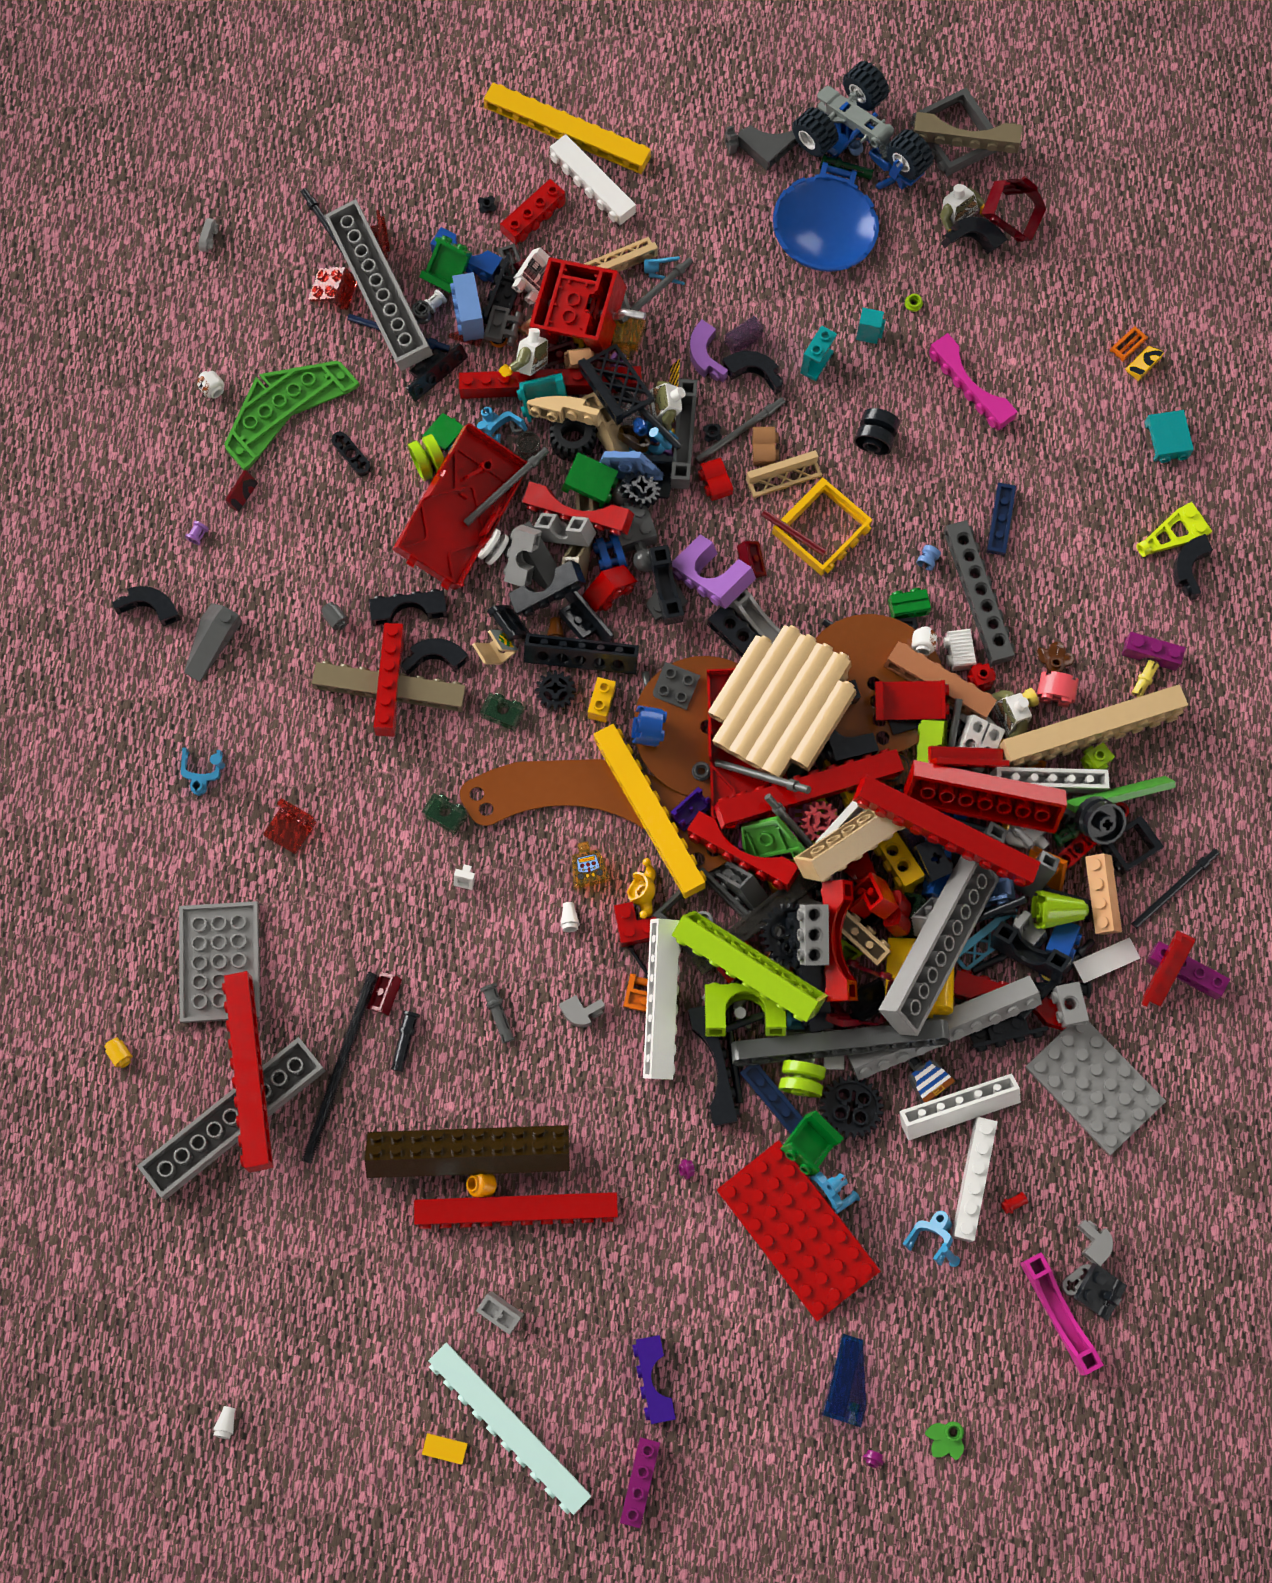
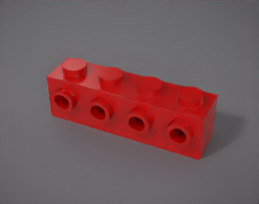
(533, 212)

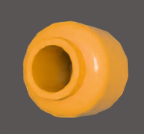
(481, 1185)

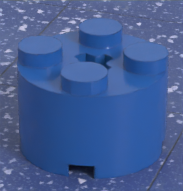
(648, 726)

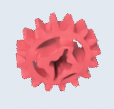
(815, 820)

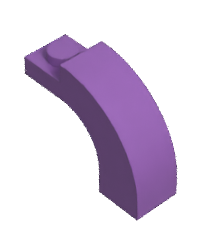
(702, 362)

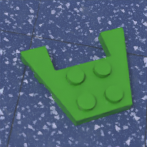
(769, 838)

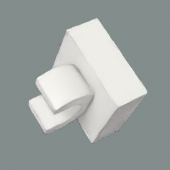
(464, 877)

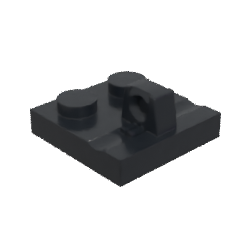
(1100, 1292)

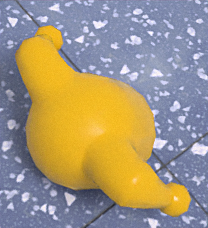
(643, 889)

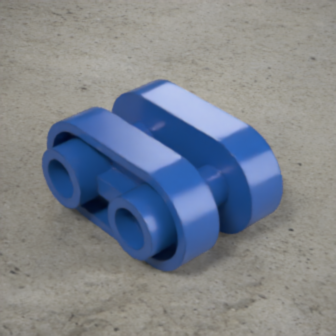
(600, 548)

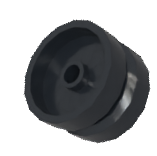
(1100, 820)

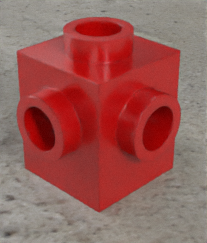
(982, 683)

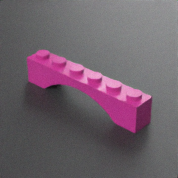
(996, 409)
(1071, 1334)

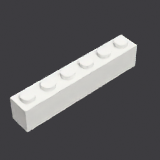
(592, 180)
(1072, 780)
(960, 1106)
(974, 1179)

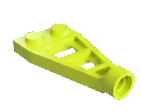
(1191, 520)

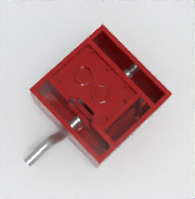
(564, 304)

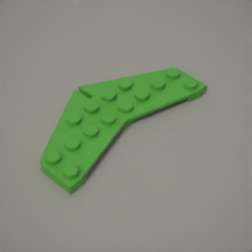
(287, 394)

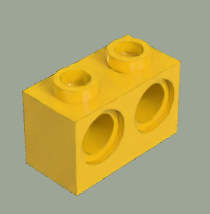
(601, 699)

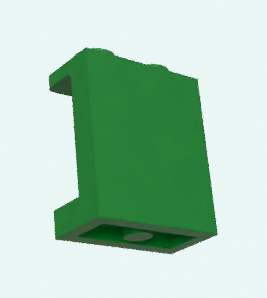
(446, 261)
(591, 479)
(811, 1142)

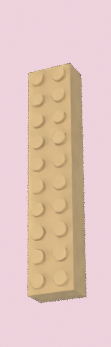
(1094, 727)

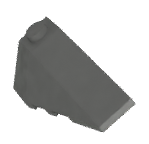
(542, 560)
(212, 636)

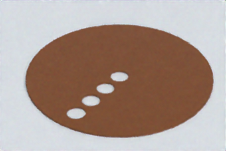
(868, 643)
(683, 739)

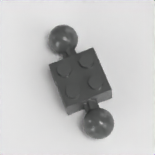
(641, 532)

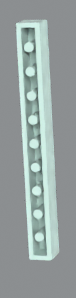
(510, 1429)

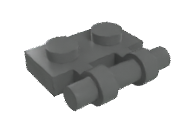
(497, 325)

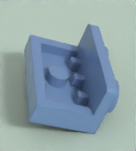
(1002, 893)

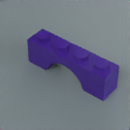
(659, 1407)

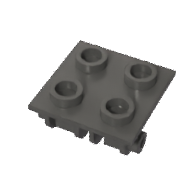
(676, 685)

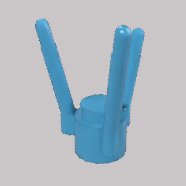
(651, 266)

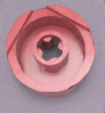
(1057, 688)

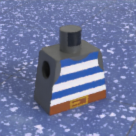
(928, 1079)

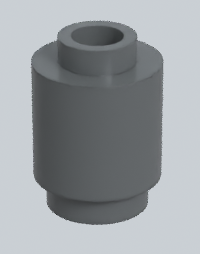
(334, 616)

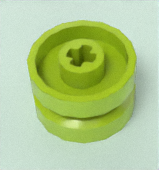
(426, 457)
(802, 1078)

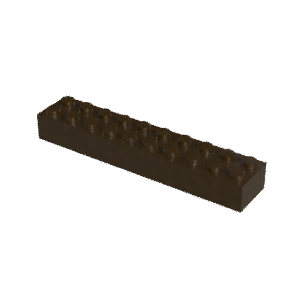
(467, 1151)

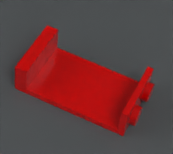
(911, 700)

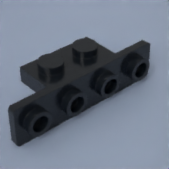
(503, 293)
(434, 369)
(583, 619)
(869, 1001)
(1008, 1030)

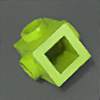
(1097, 757)

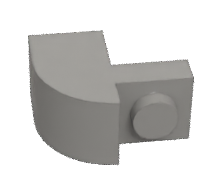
(1025, 924)
(579, 1016)
(1100, 1245)

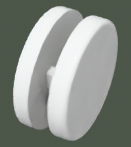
(494, 547)

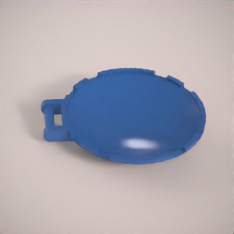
(826, 221)

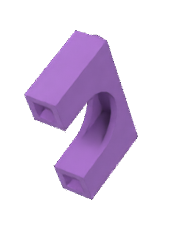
(721, 589)

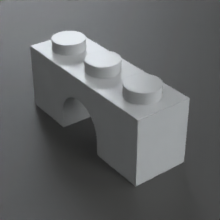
(577, 532)
(516, 569)

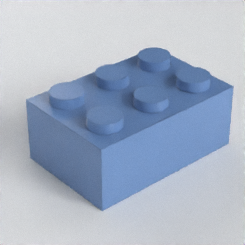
(467, 307)

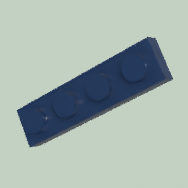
(1001, 519)
(772, 1097)

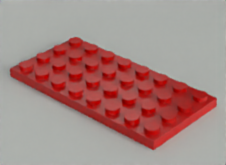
(798, 1231)

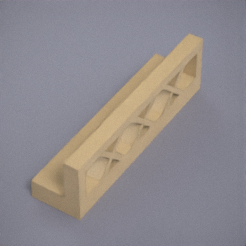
(627, 260)
(783, 467)

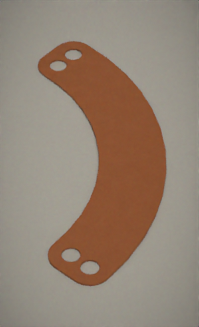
(566, 783)

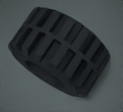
(569, 449)

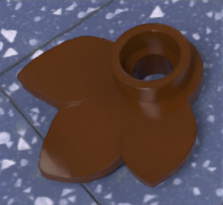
(1057, 655)

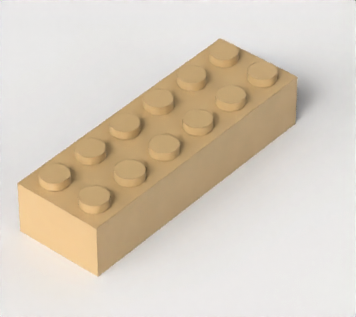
(844, 845)

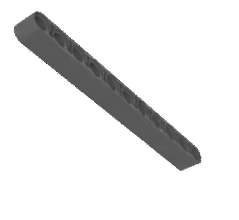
(836, 1043)

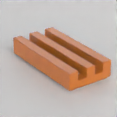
(1118, 353)

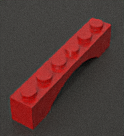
(611, 518)
(387, 688)
(776, 870)
(840, 983)
(971, 986)

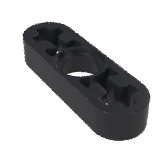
(351, 461)

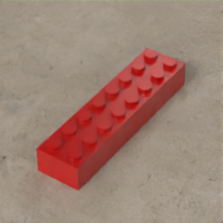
(986, 796)

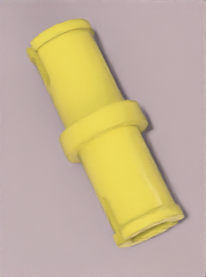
(1145, 678)

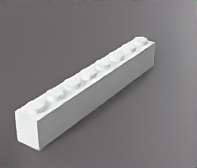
(661, 1000)

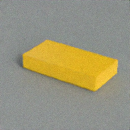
(444, 1448)

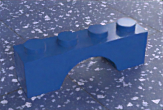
(484, 265)

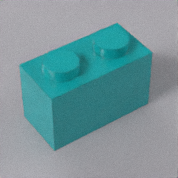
(870, 326)

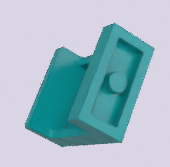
(818, 353)
(540, 387)
(1170, 436)

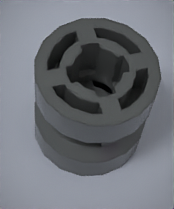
(422, 317)

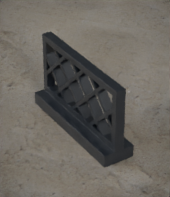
(604, 394)

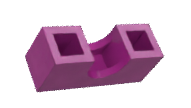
(1165, 653)

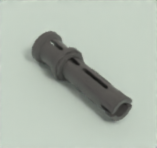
(495, 1003)

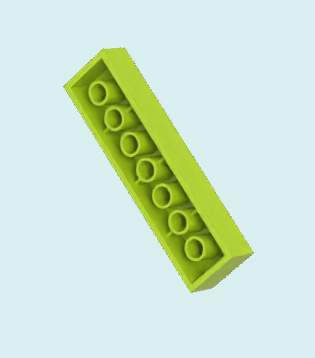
(749, 965)

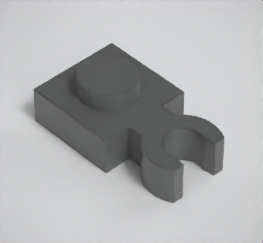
(731, 140)

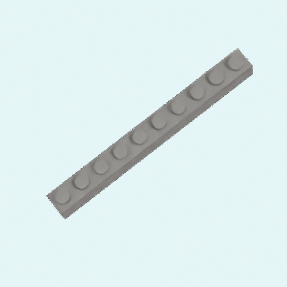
(965, 1019)

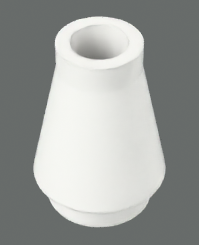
(569, 918)
(225, 1425)

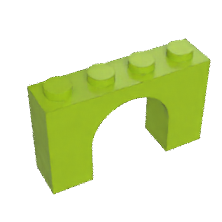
(720, 997)

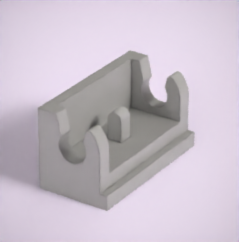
(500, 1312)

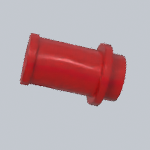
(1014, 1203)

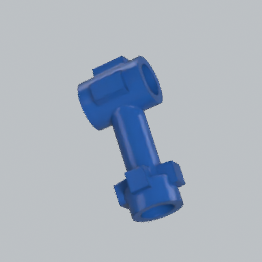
(640, 428)

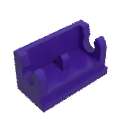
(687, 810)

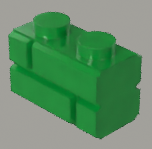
(909, 604)

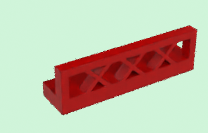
(967, 757)
(1168, 969)

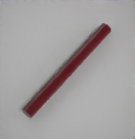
(793, 532)

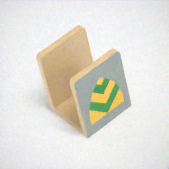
(490, 651)

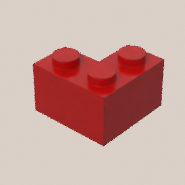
(609, 586)
(873, 896)
(629, 928)

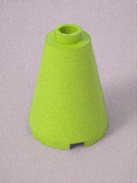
(1056, 909)

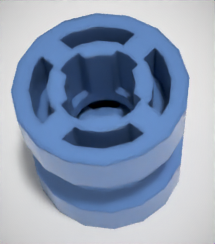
(929, 556)

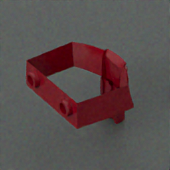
(1014, 187)
(842, 1018)

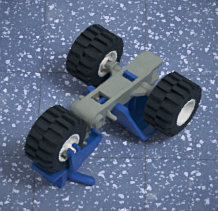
(844, 120)

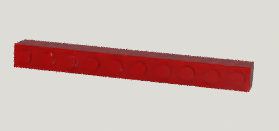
(494, 385)
(823, 785)
(946, 831)
(248, 1072)
(515, 1209)

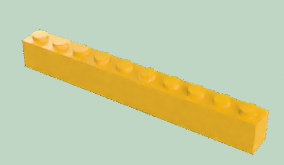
(558, 123)
(649, 811)

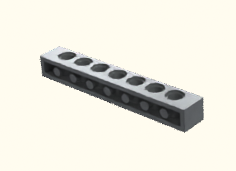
(970, 585)

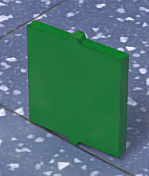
(444, 431)

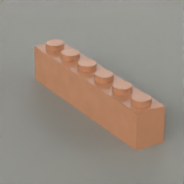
(918, 667)

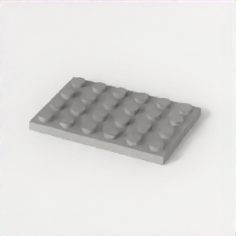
(213, 944)
(1095, 1085)

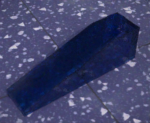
(846, 1390)

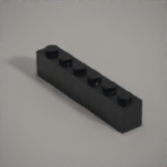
(810, 973)

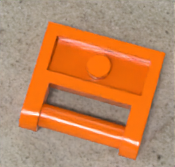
(635, 998)

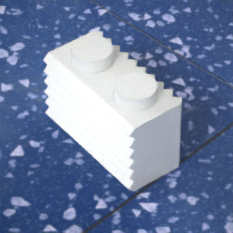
(960, 650)

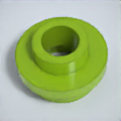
(916, 298)

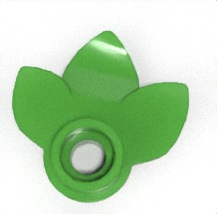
(944, 1442)

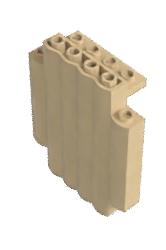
(782, 702)

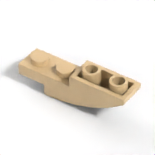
(561, 407)
(608, 429)

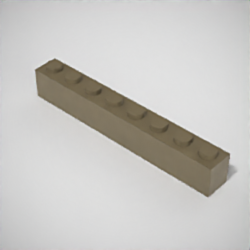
(411, 690)

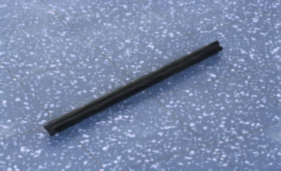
(338, 1069)

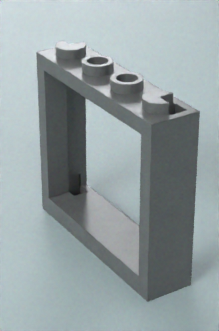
(977, 116)
(721, 889)

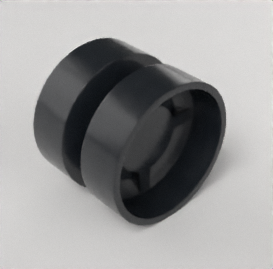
(877, 431)

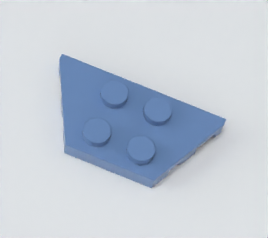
(630, 462)

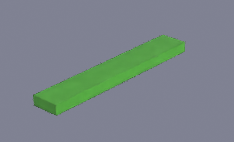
(1127, 792)

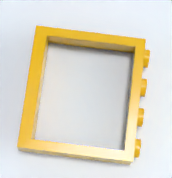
(825, 487)

